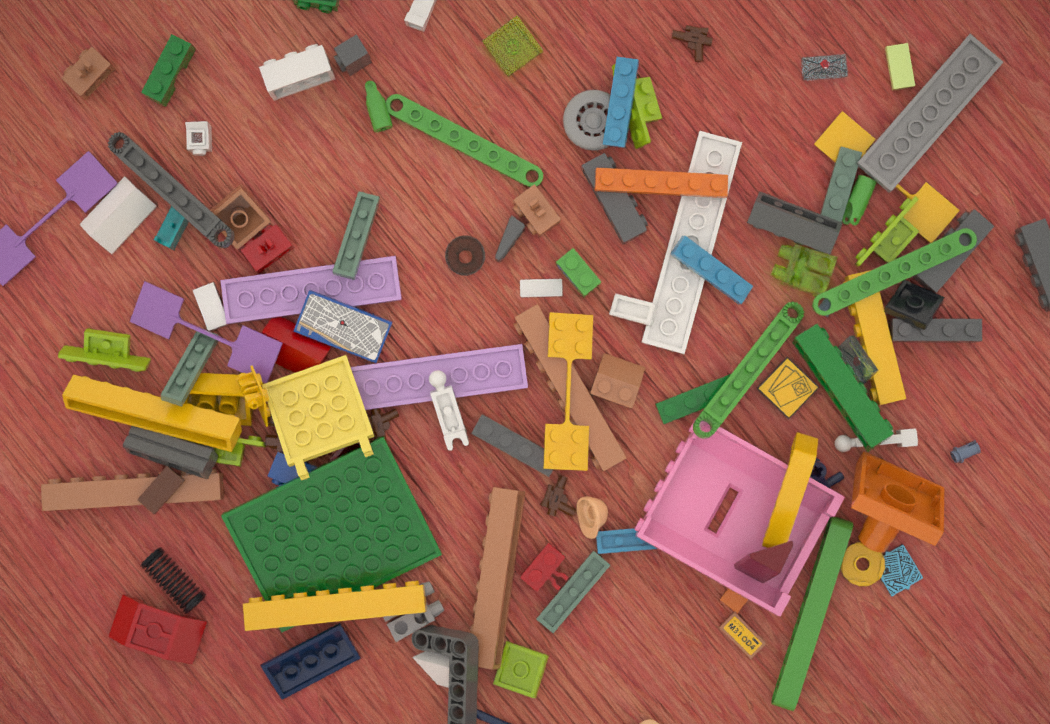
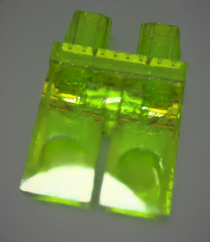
(800, 263)

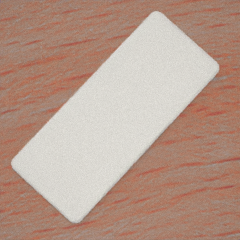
(541, 288)

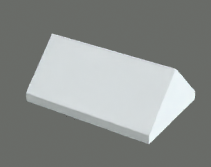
(118, 215)

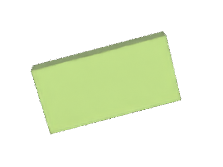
(900, 66)

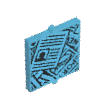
(899, 570)

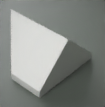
(435, 666)

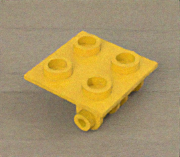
(254, 394)

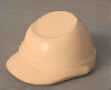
(591, 515)

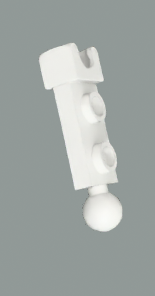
(447, 410)
(903, 438)

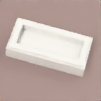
(210, 306)
(633, 309)

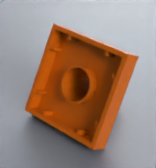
(894, 503)

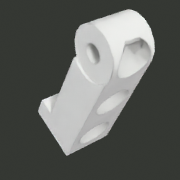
(419, 14)

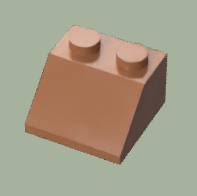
(241, 214)
(617, 381)

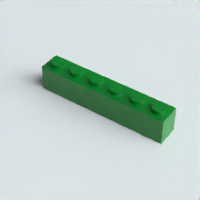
(842, 387)

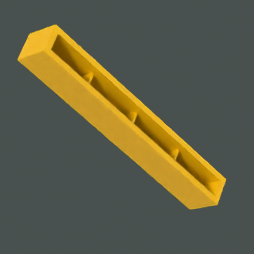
(152, 413)
(334, 607)

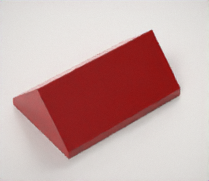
(297, 350)

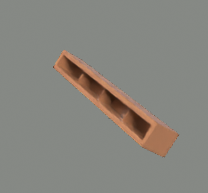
(582, 407)
(124, 491)
(497, 574)

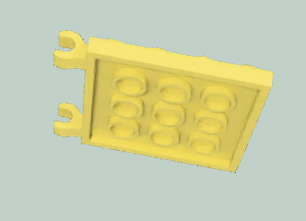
(318, 413)

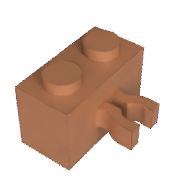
(87, 73)
(536, 211)

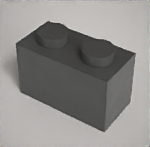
(352, 55)

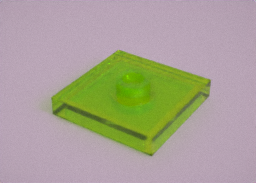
(512, 46)

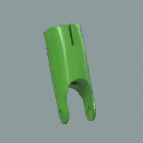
(377, 108)
(859, 199)

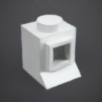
(199, 137)

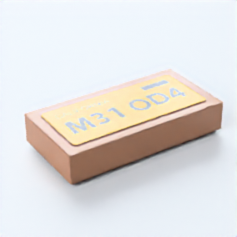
(742, 635)

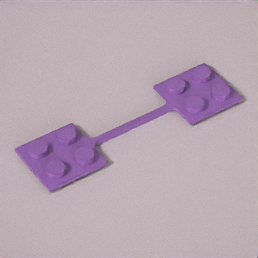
(84, 183)
(159, 312)

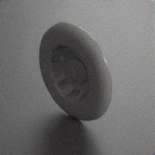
(592, 119)

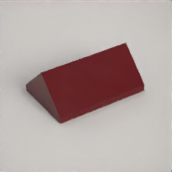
(765, 563)

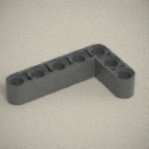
(458, 675)

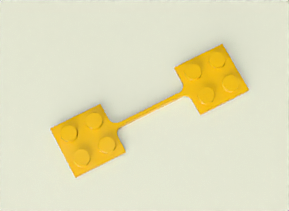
(927, 215)
(568, 443)

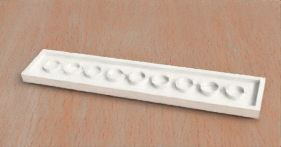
(699, 220)

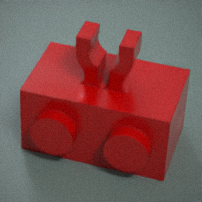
(267, 248)
(543, 566)

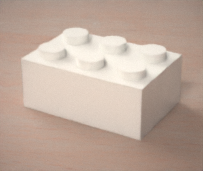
(297, 72)

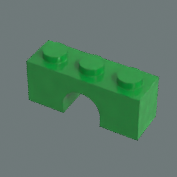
(162, 78)

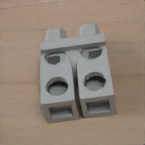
(410, 623)

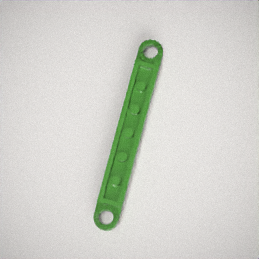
(464, 140)
(894, 272)
(748, 370)

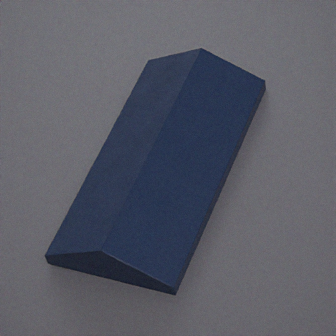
(311, 661)

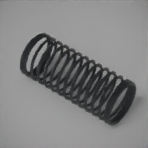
(151, 559)

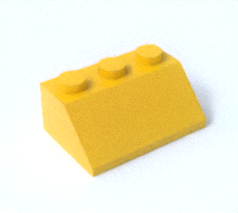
(220, 394)

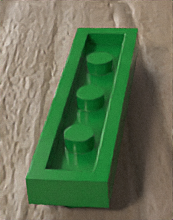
(689, 401)

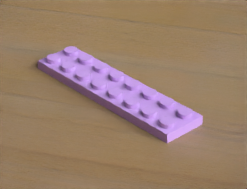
(286, 291)
(467, 372)

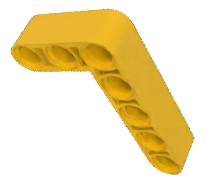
(792, 490)

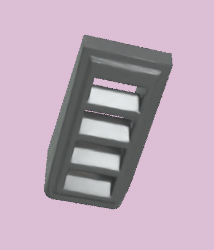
(511, 234)

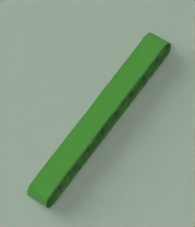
(812, 613)

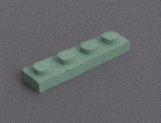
(840, 183)
(356, 235)
(188, 369)
(573, 591)

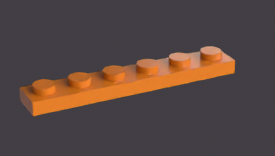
(661, 182)

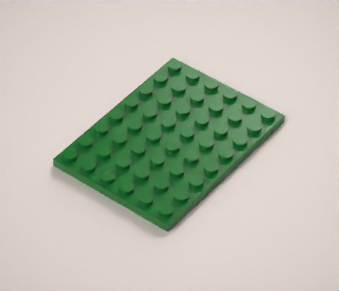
(333, 530)

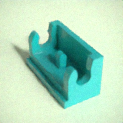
(171, 229)

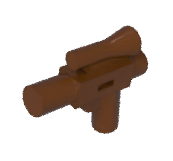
(695, 38)
(381, 423)
(556, 500)

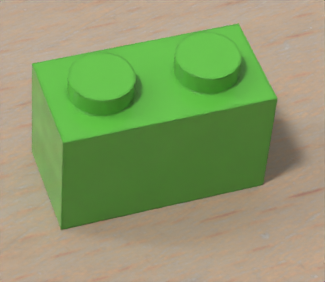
(578, 272)

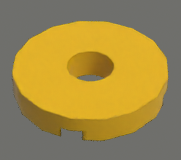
(856, 576)

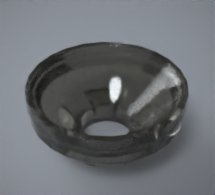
(461, 244)

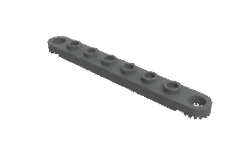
(171, 190)

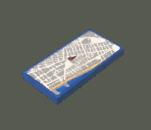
(342, 326)

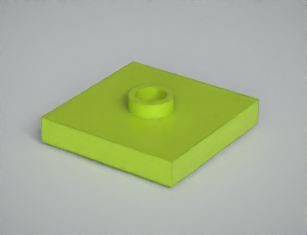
(521, 669)

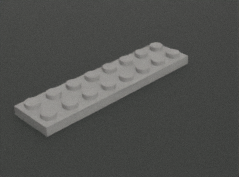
(929, 113)

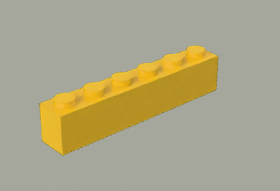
(876, 341)

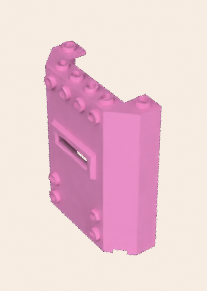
(693, 493)

